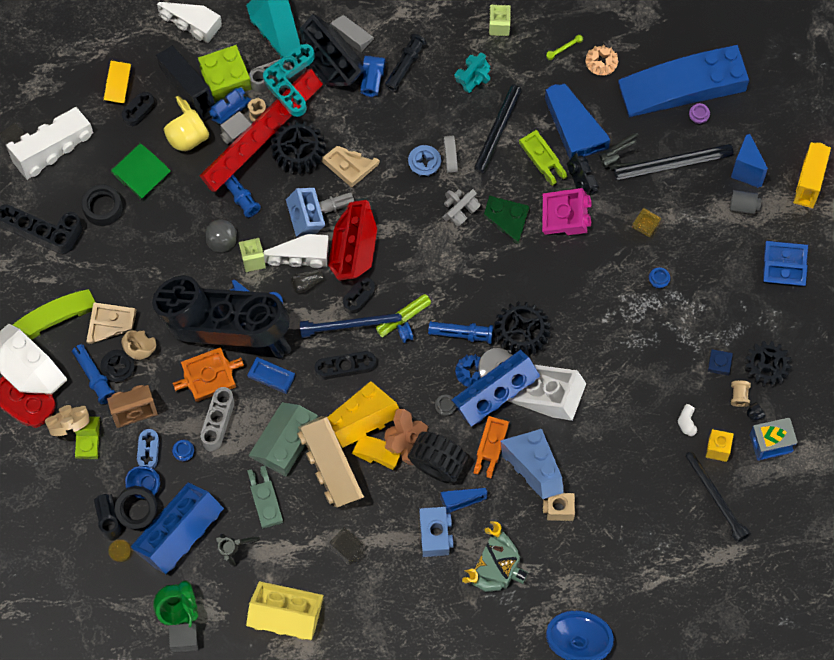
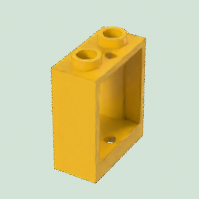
(812, 174)

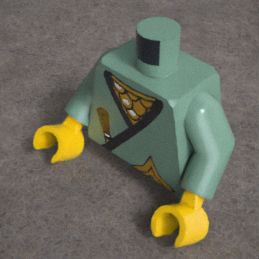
(497, 563)

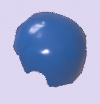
(145, 477)

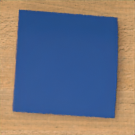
(785, 263)

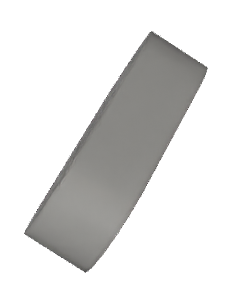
(450, 154)

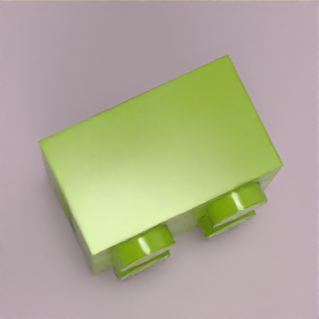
(224, 72)

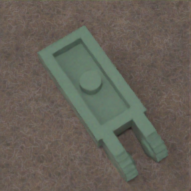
(265, 500)

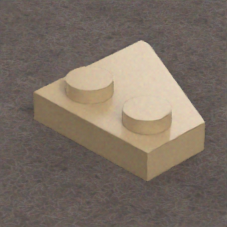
(349, 164)
(109, 321)

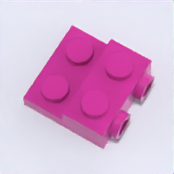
(566, 212)

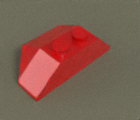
(353, 241)

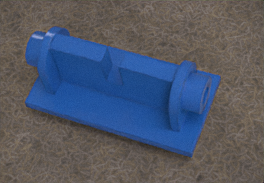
(237, 102)

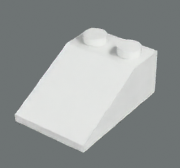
(553, 393)

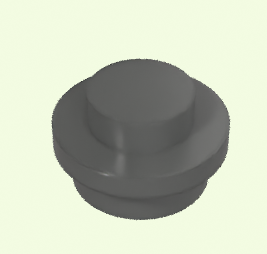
(444, 405)

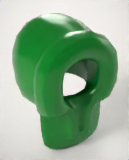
(176, 604)

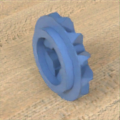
(429, 153)

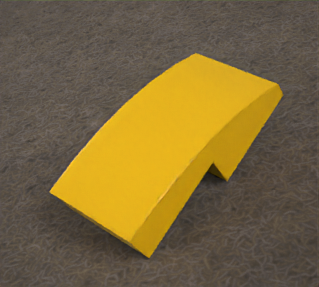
(117, 82)
(374, 449)

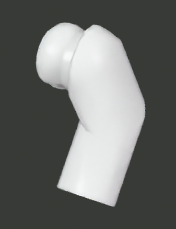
(685, 422)

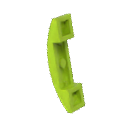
(55, 312)

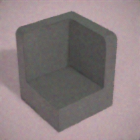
(183, 638)

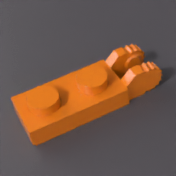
(490, 444)

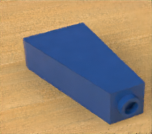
(574, 123)

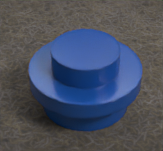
(659, 277)
(183, 450)

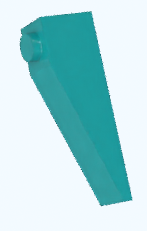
(275, 23)

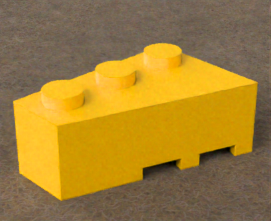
(361, 414)

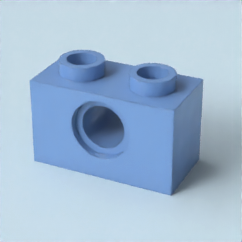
(305, 211)
(431, 544)

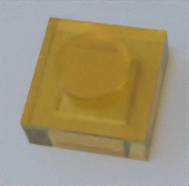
(646, 222)

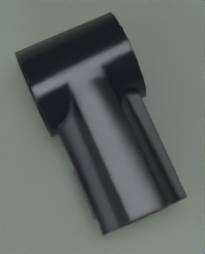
(106, 516)

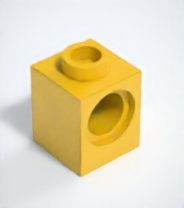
(719, 445)

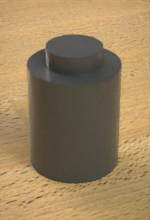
(744, 202)

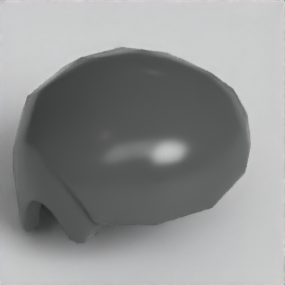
(220, 235)

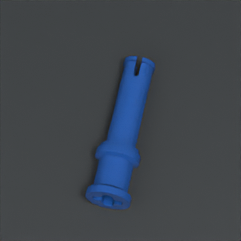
(242, 197)
(472, 332)
(97, 381)

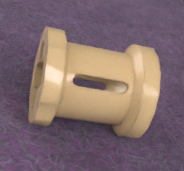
(256, 108)
(740, 393)

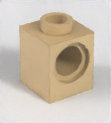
(566, 500)

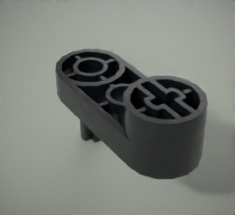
(222, 315)

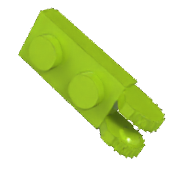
(542, 156)

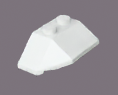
(27, 364)

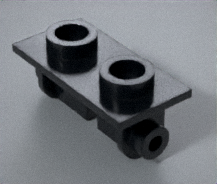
(578, 168)

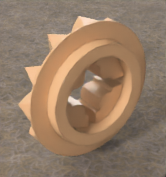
(598, 67)

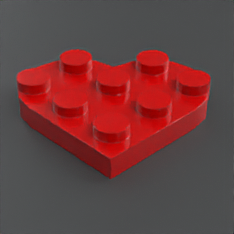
(26, 408)

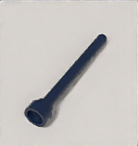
(309, 328)

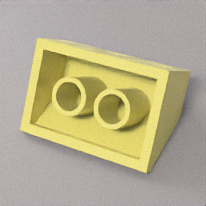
(284, 610)

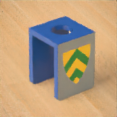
(773, 438)

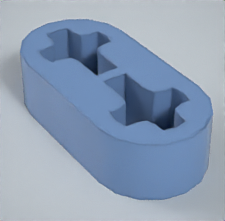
(152, 450)

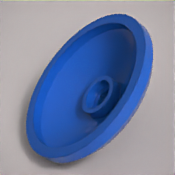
(579, 636)

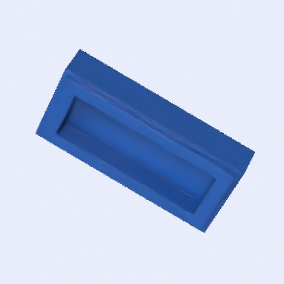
(271, 375)

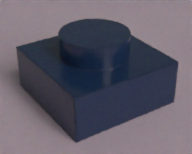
(720, 362)

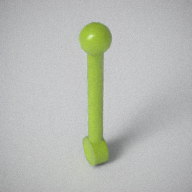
(550, 55)

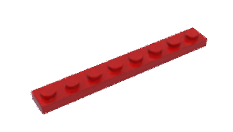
(257, 134)

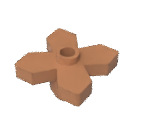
(404, 434)

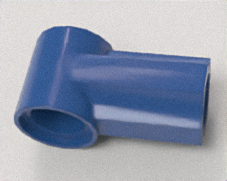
(372, 71)

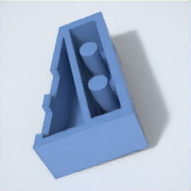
(534, 461)

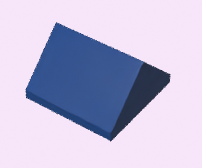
(749, 164)

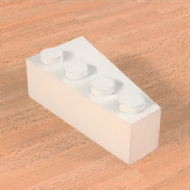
(49, 142)

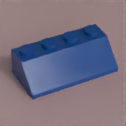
(177, 527)

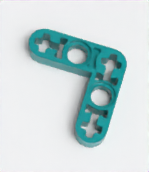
(282, 76)

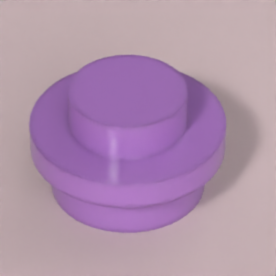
(699, 113)

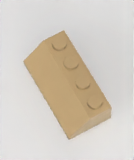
(329, 461)

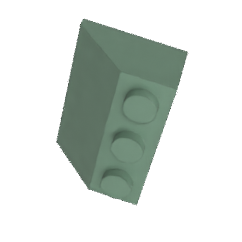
(279, 442)

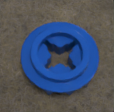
(464, 375)

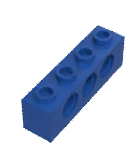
(485, 388)

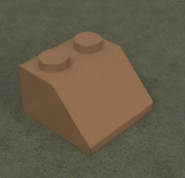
(132, 406)

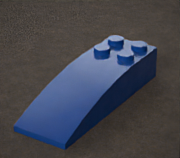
(685, 81)

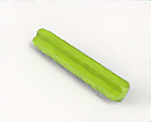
(407, 313)

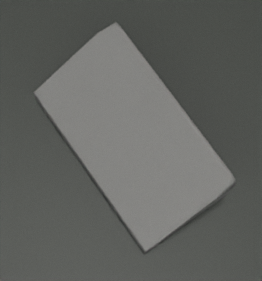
(352, 33)

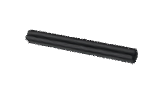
(497, 128)

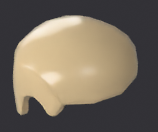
(138, 345)

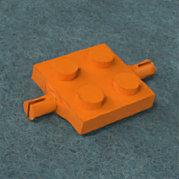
(207, 374)

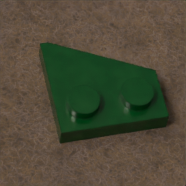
(507, 216)

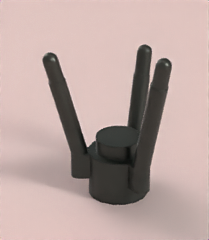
(610, 156)
(229, 546)

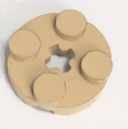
(67, 419)

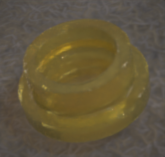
(119, 550)

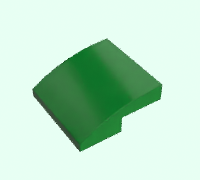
(140, 171)

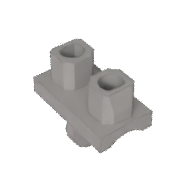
(455, 213)

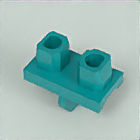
(475, 74)

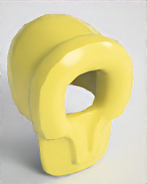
(186, 130)

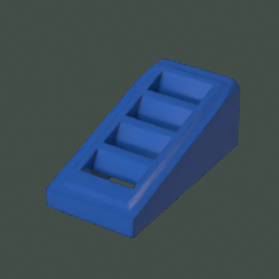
(462, 498)

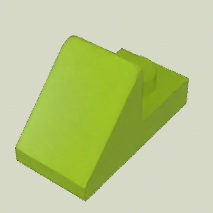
(88, 440)

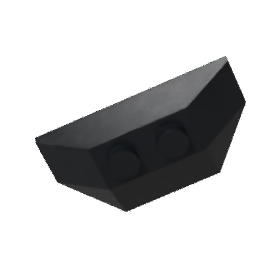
(334, 58)

